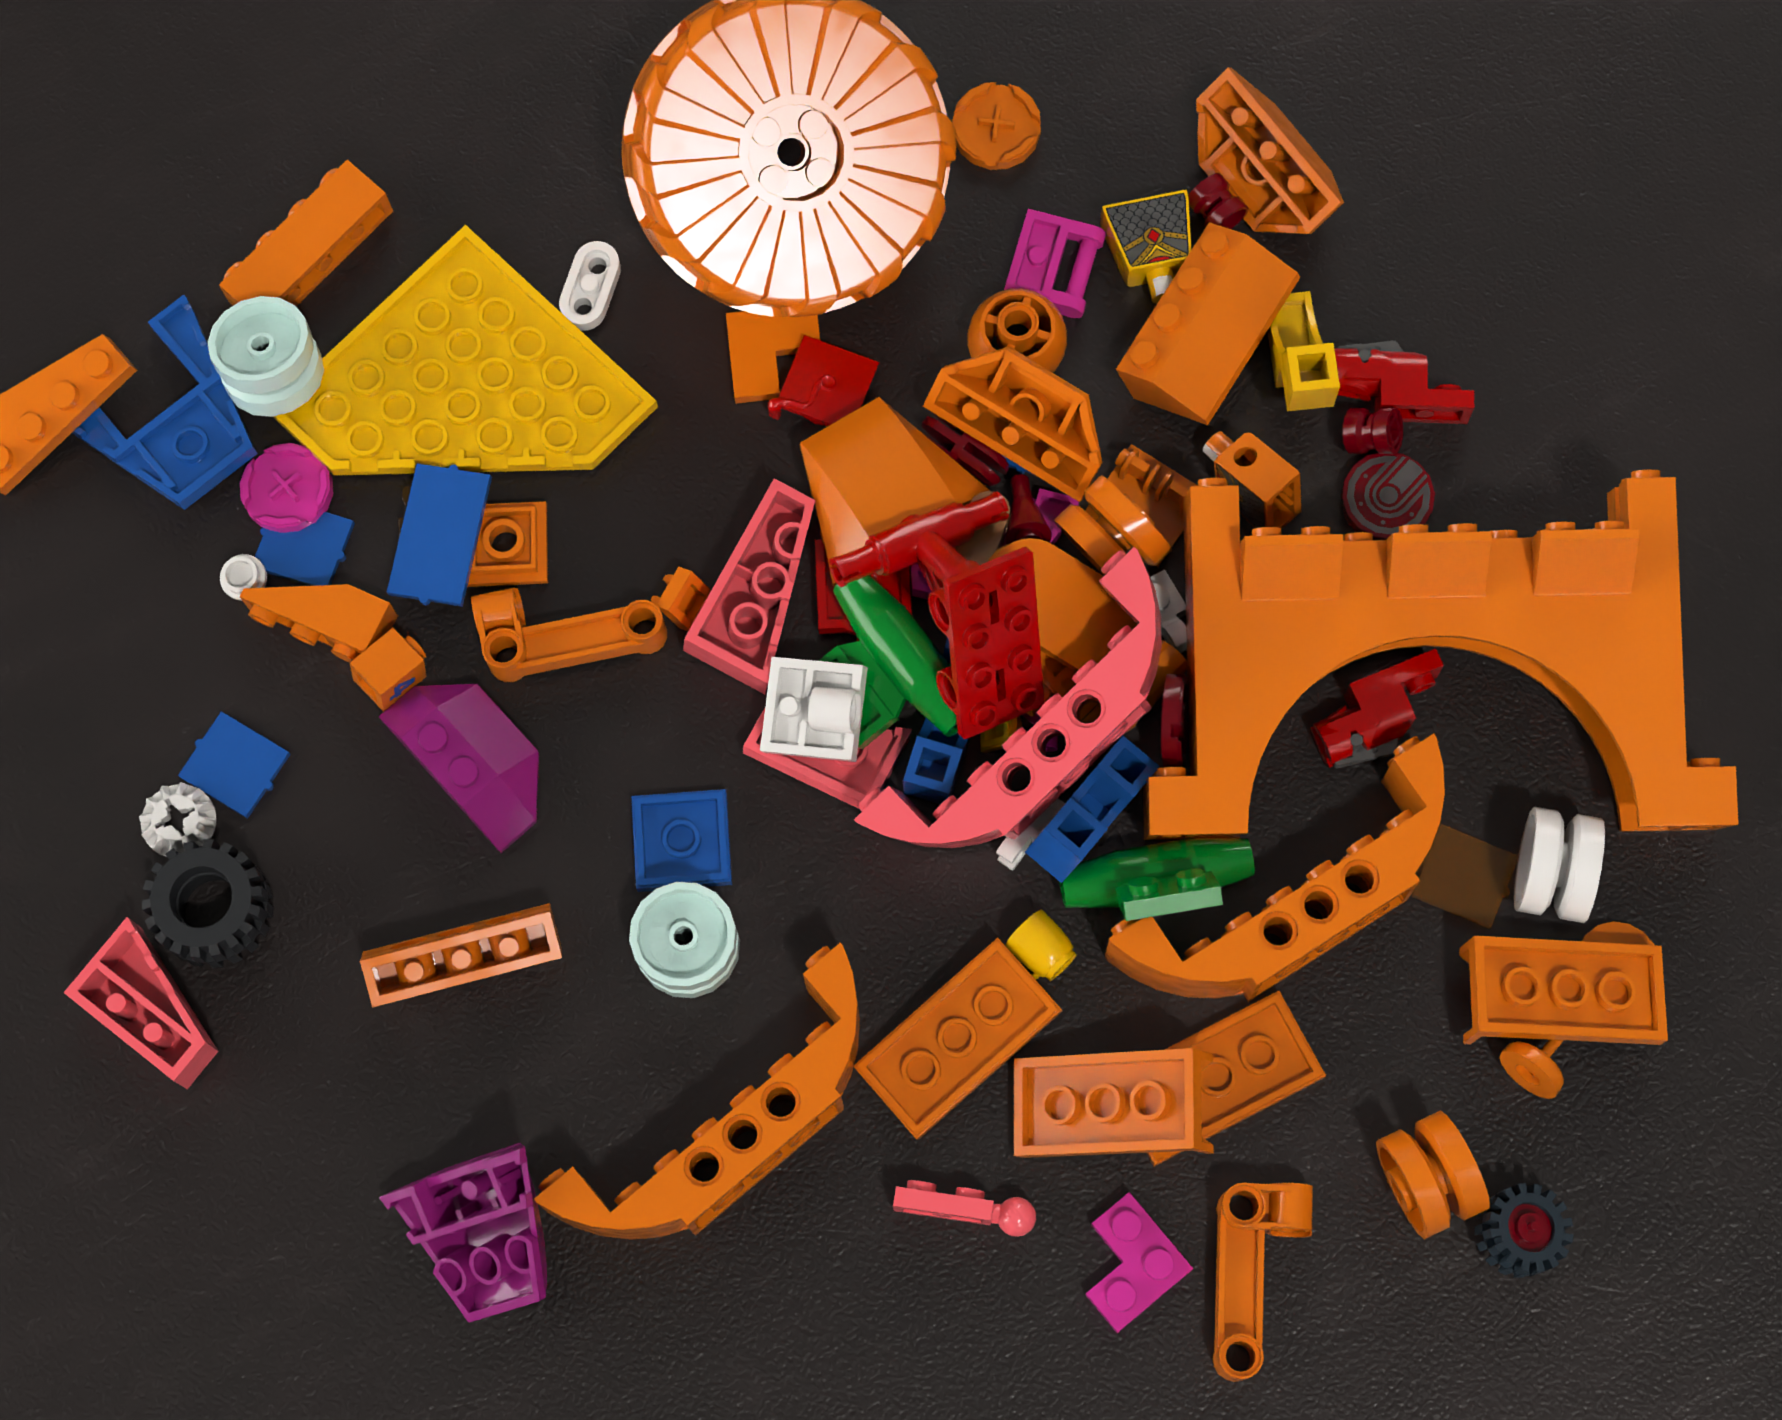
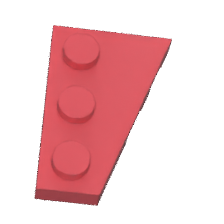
(838, 778)

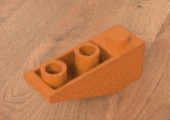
(327, 613)

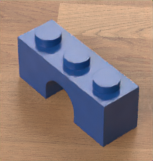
(1091, 809)

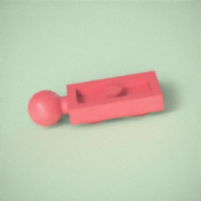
(1015, 1215)

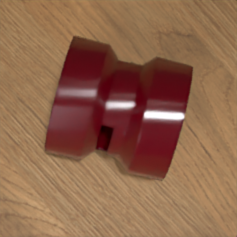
(1216, 203)
(1373, 430)

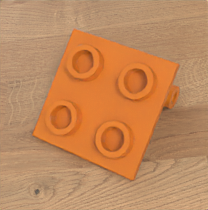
(1153, 488)

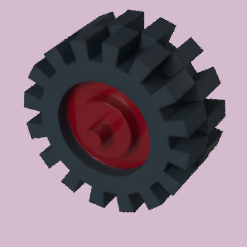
(1524, 1230)

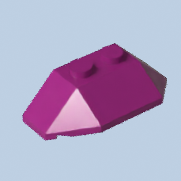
(471, 755)

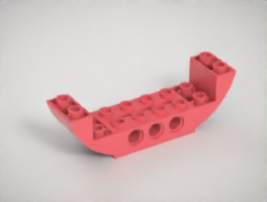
(1116, 682)

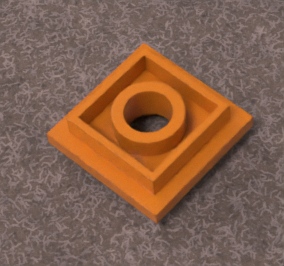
(526, 560)

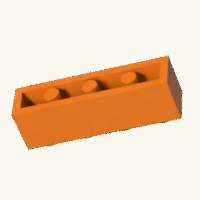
(311, 239)

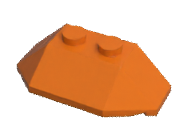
(1263, 158)
(1022, 415)

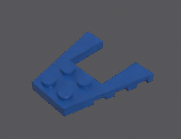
(195, 438)

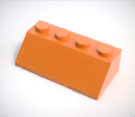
(1207, 324)

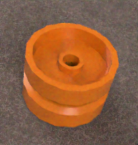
(1119, 526)
(1433, 1174)

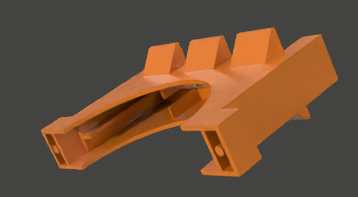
(1568, 607)

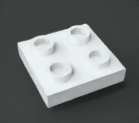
(813, 709)

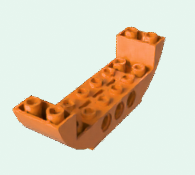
(1243, 958)
(673, 1196)

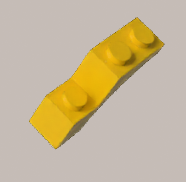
(1300, 357)

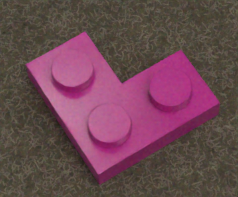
(1147, 1268)

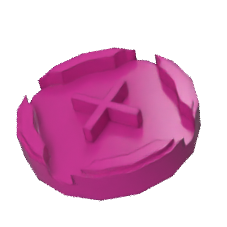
(286, 488)

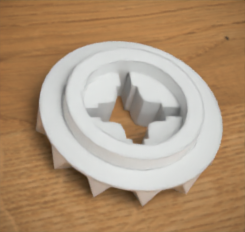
(197, 826)

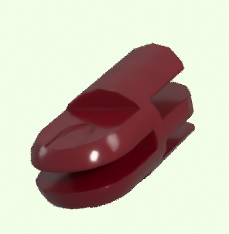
(964, 448)

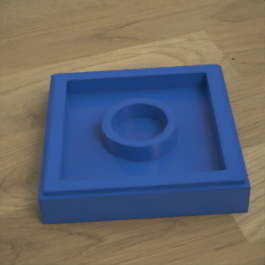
(681, 839)

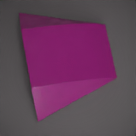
(479, 1231)

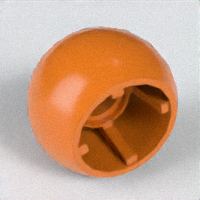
(1023, 307)

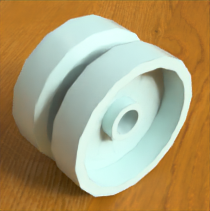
(266, 356)
(671, 915)

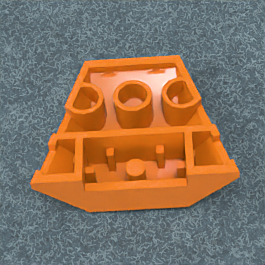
(875, 473)

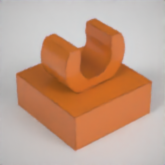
(682, 597)

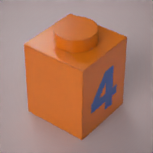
(389, 668)

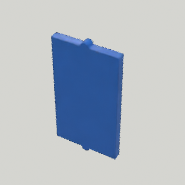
(439, 535)

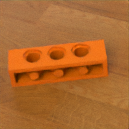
(461, 955)

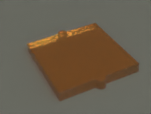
(1465, 876)

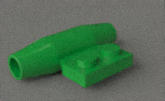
(898, 660)
(1159, 877)

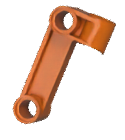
(562, 642)
(1277, 1211)

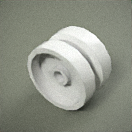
(1559, 864)

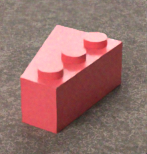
(142, 1005)

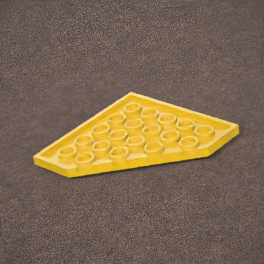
(467, 375)

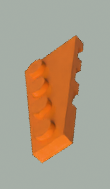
(54, 403)

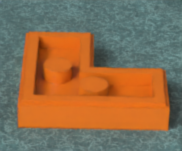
(754, 347)

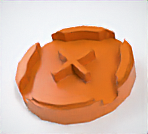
(996, 126)

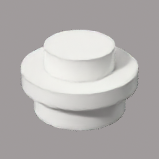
(241, 573)

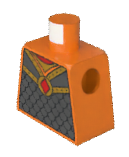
(1265, 480)

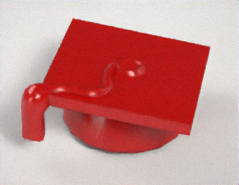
(824, 383)

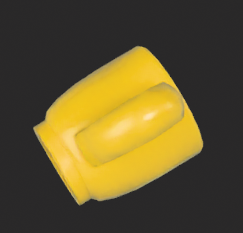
(1041, 946)

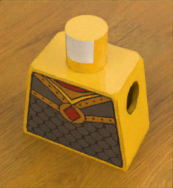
(1149, 239)

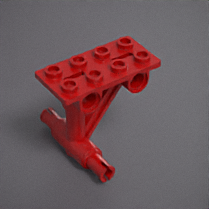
(980, 608)

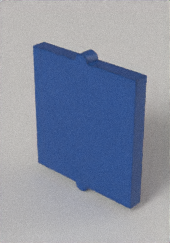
(307, 554)
(234, 765)

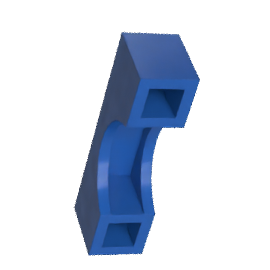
(935, 761)

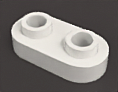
(589, 288)

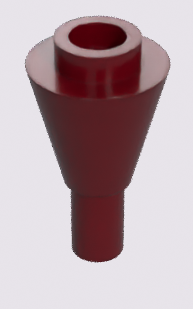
(1025, 516)

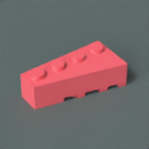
(750, 599)

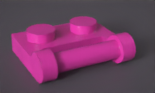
(1040, 256)

